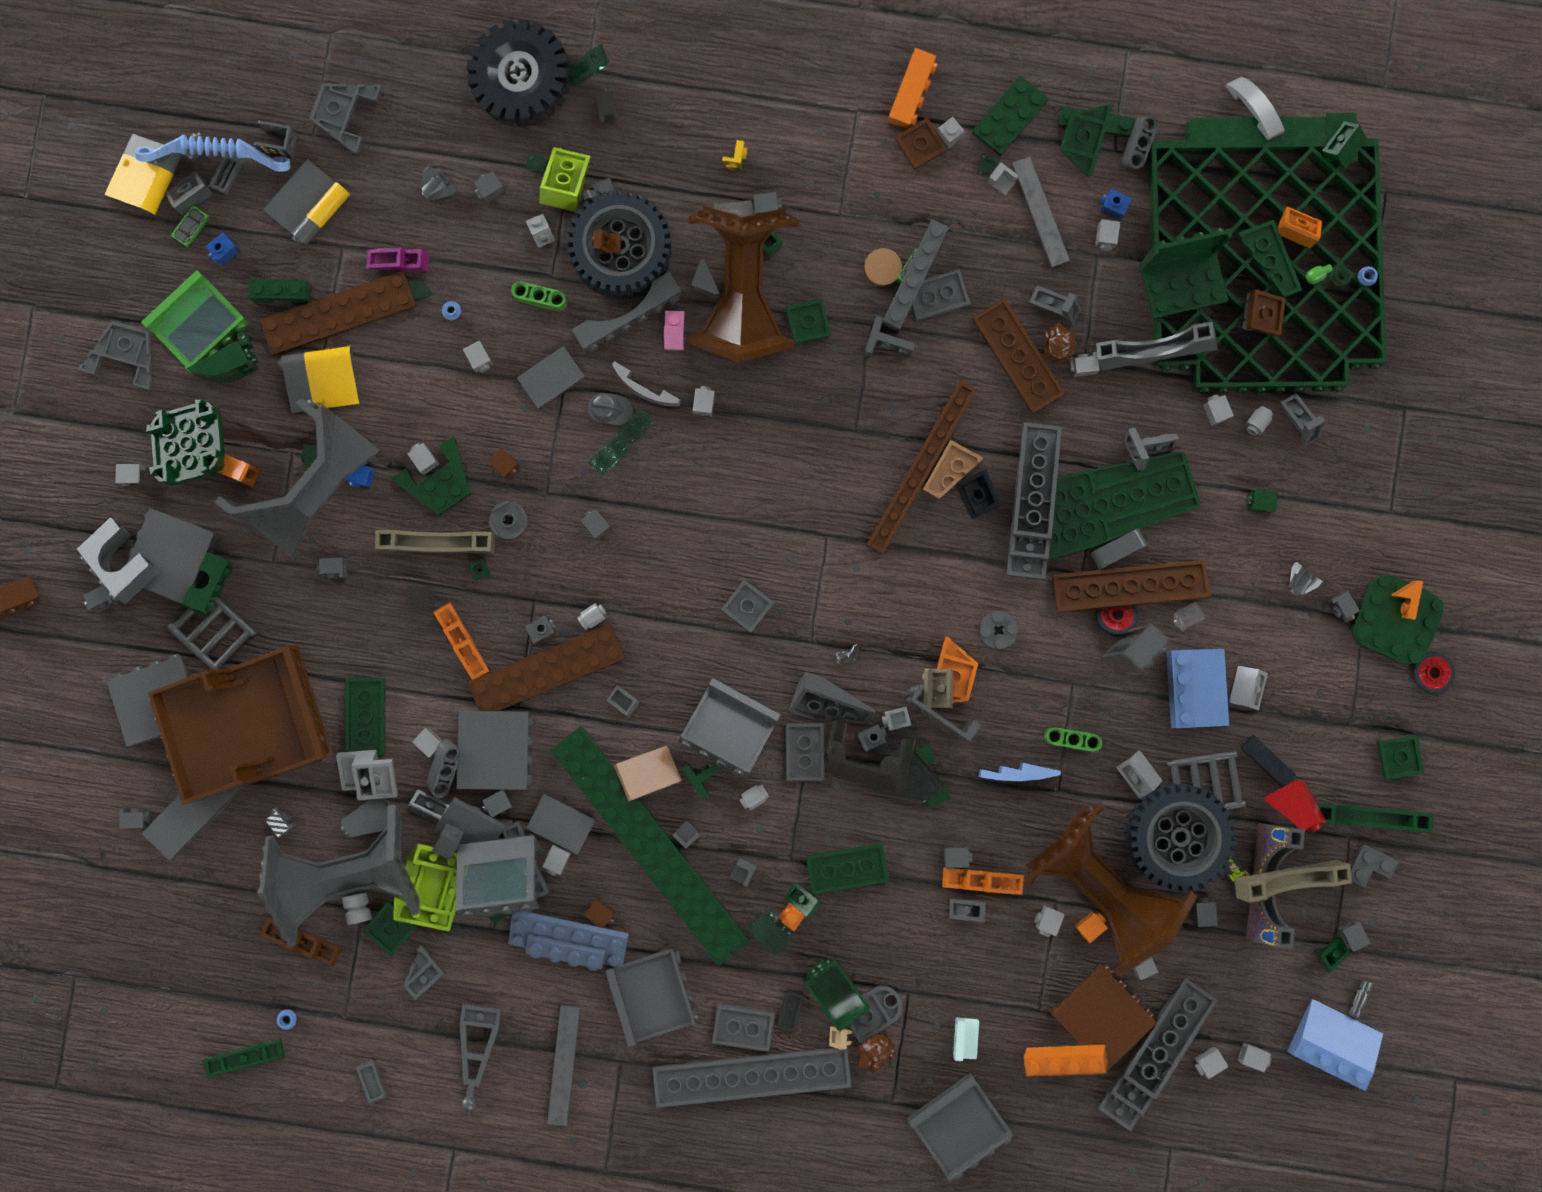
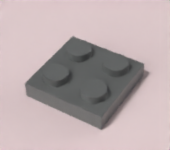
(747, 606)

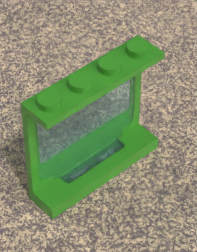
(195, 321)

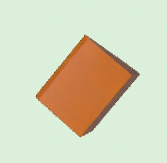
(1300, 227)

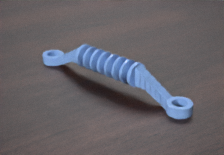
(242, 150)

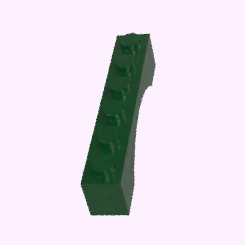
(1377, 817)

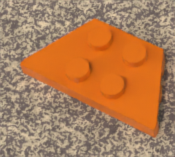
(963, 668)

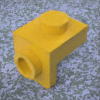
(736, 162)

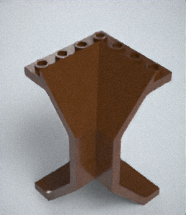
(741, 320)
(1137, 918)

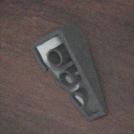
(823, 699)

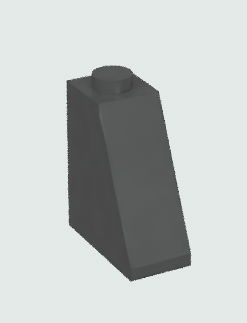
(367, 818)

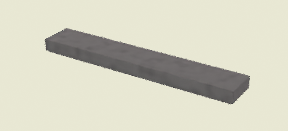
(1040, 212)
(563, 1065)

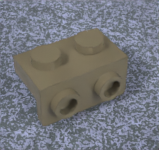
(938, 688)

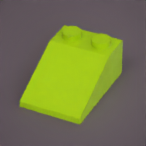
(564, 179)

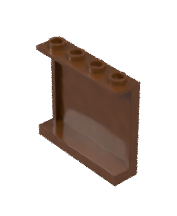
(1104, 1014)

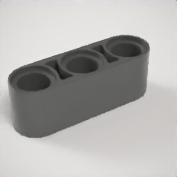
(1146, 136)
(1118, 548)
(443, 777)

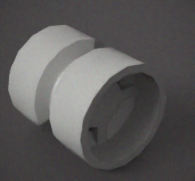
(356, 908)

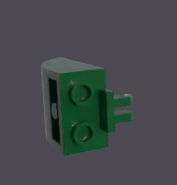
(228, 363)
(835, 993)

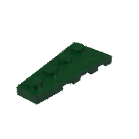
(1271, 256)

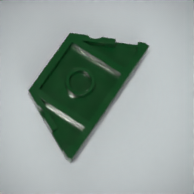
(1084, 136)

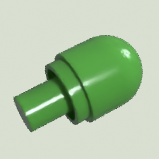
(1318, 274)

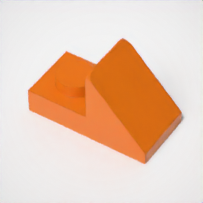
(1411, 594)

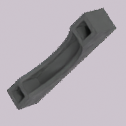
(915, 276)
(592, 333)
(1190, 341)

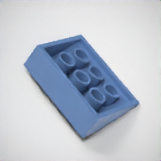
(1197, 688)
(1337, 1044)

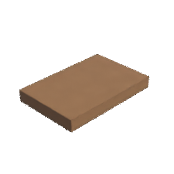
(647, 773)

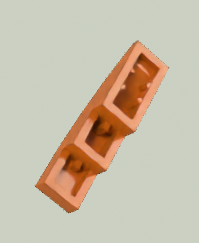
(461, 641)
(983, 880)

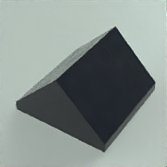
(979, 494)

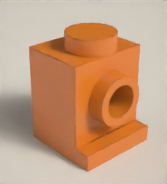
(791, 916)

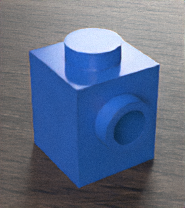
(1115, 204)
(222, 249)
(362, 477)

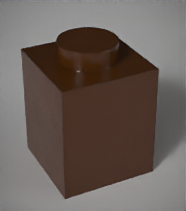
(504, 464)
(600, 914)

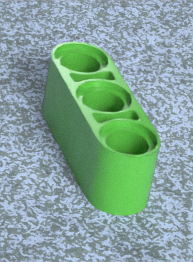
(532, 290)
(1082, 739)

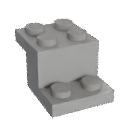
(367, 775)

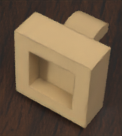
(839, 1039)

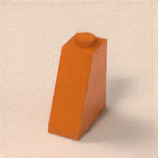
(240, 471)

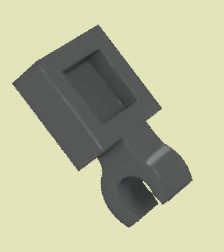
(598, 188)

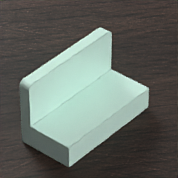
(965, 1038)

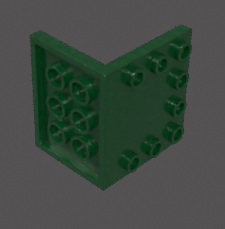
(1184, 274)

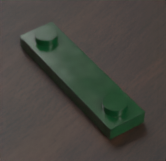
(1117, 124)
(244, 1058)

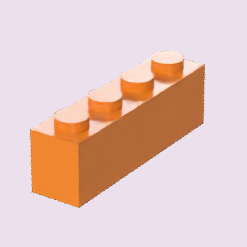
(912, 88)
(1065, 1060)

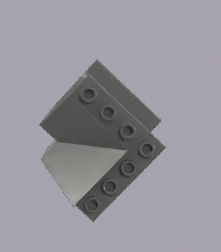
(338, 456)
(298, 887)

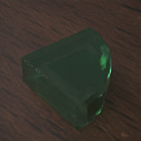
(987, 164)
(419, 290)

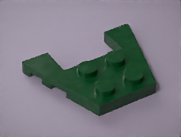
(444, 486)

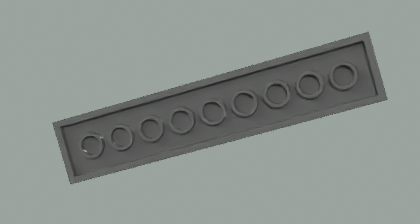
(751, 1077)

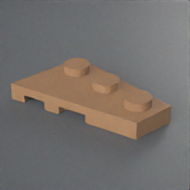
(950, 469)

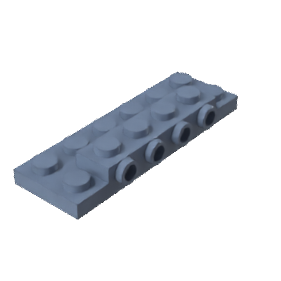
(567, 941)

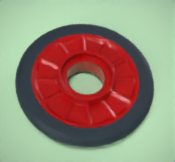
(1117, 627)
(1446, 674)

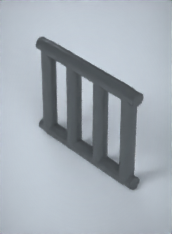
(202, 653)
(1211, 759)

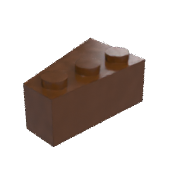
(17, 596)

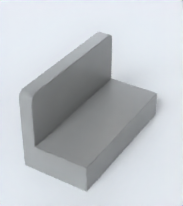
(1248, 687)
(1139, 774)

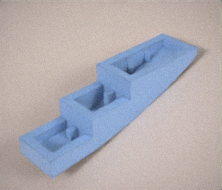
(1025, 773)

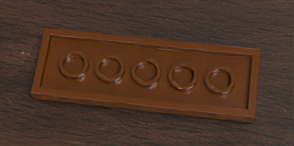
(1018, 356)

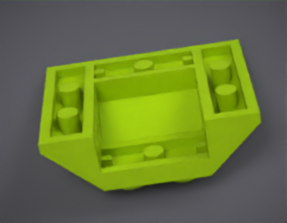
(435, 884)

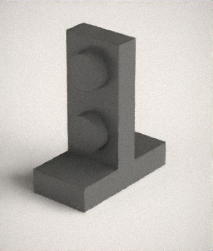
(1056, 304)
(886, 341)
(1303, 419)
(1140, 449)

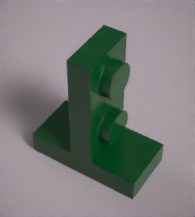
(705, 773)

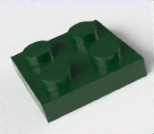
(808, 321)
(1400, 757)
(387, 932)

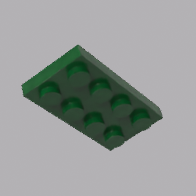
(1010, 115)
(365, 714)
(847, 868)

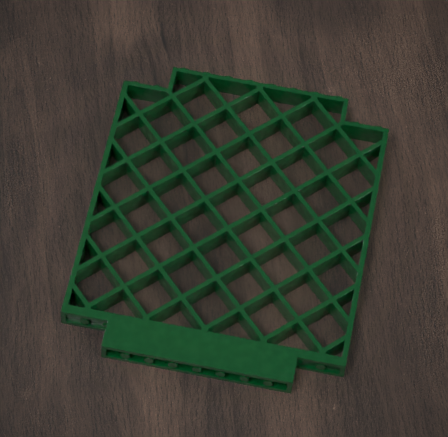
(1300, 135)

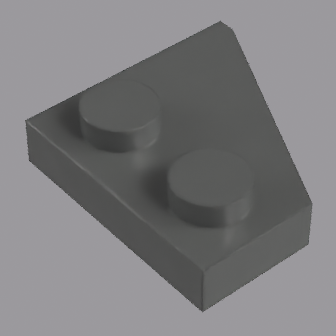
(423, 974)

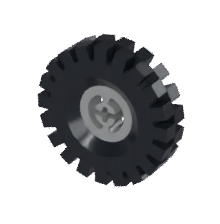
(508, 51)

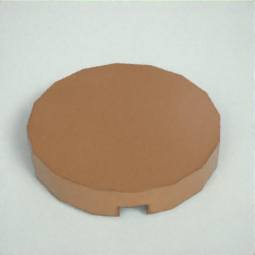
(882, 267)

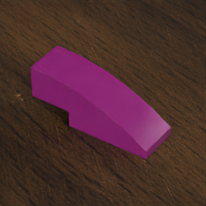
(398, 260)

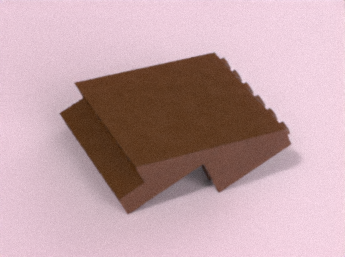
(240, 724)

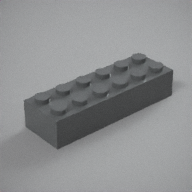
(1136, 649)

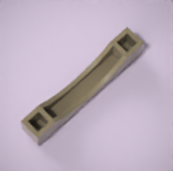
(434, 542)
(1265, 885)

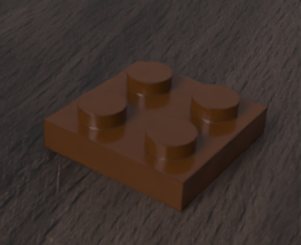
(920, 144)
(1265, 313)

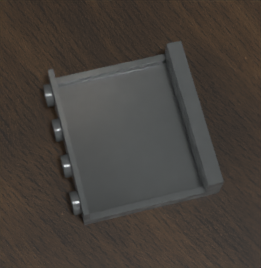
(175, 550)
(132, 699)
(729, 728)
(495, 750)
(651, 996)
(960, 1127)

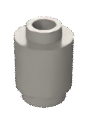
(1259, 421)
(592, 616)
(754, 797)

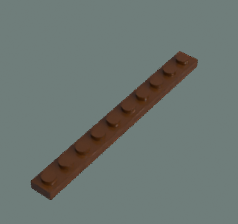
(921, 467)

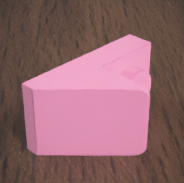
(674, 330)

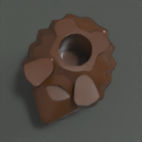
(1059, 343)
(875, 1052)

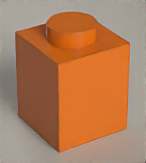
(1091, 926)

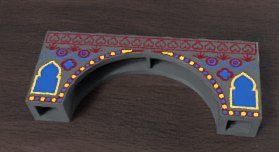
(1264, 920)

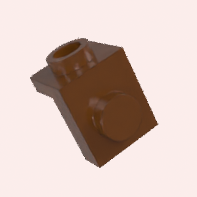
(606, 242)

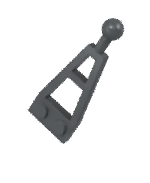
(482, 1017)

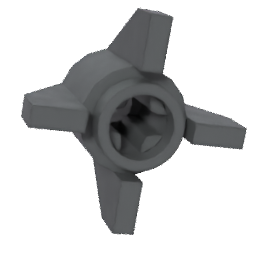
(435, 184)
(1303, 581)

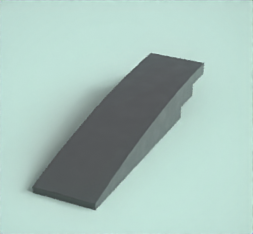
(1034, 501)
(182, 823)
(1157, 1055)

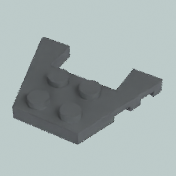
(335, 108)
(124, 345)

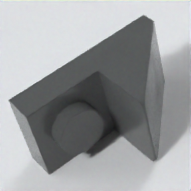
(967, 910)

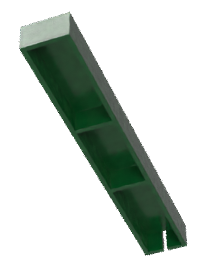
(650, 846)

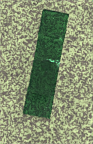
(588, 65)
(621, 443)

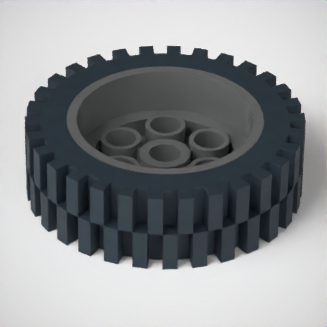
(634, 216)
(1214, 840)

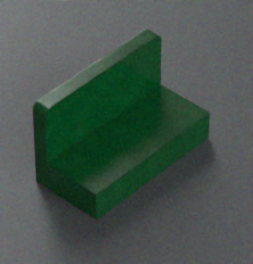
(1345, 143)

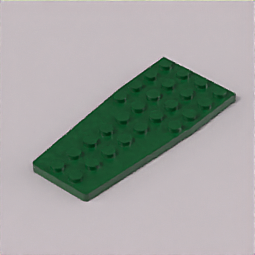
(1118, 499)

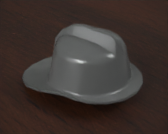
(610, 409)

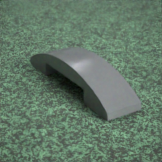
(1259, 106)
(664, 399)

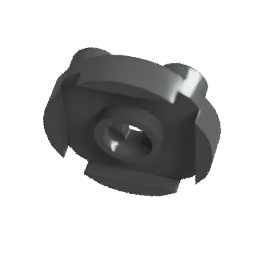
(498, 516)
(1009, 629)

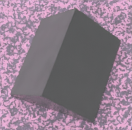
(188, 192)

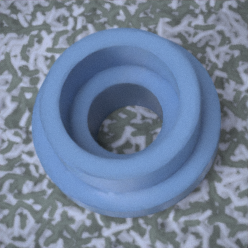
(1372, 274)
(451, 316)
(281, 1022)

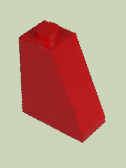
(1297, 805)

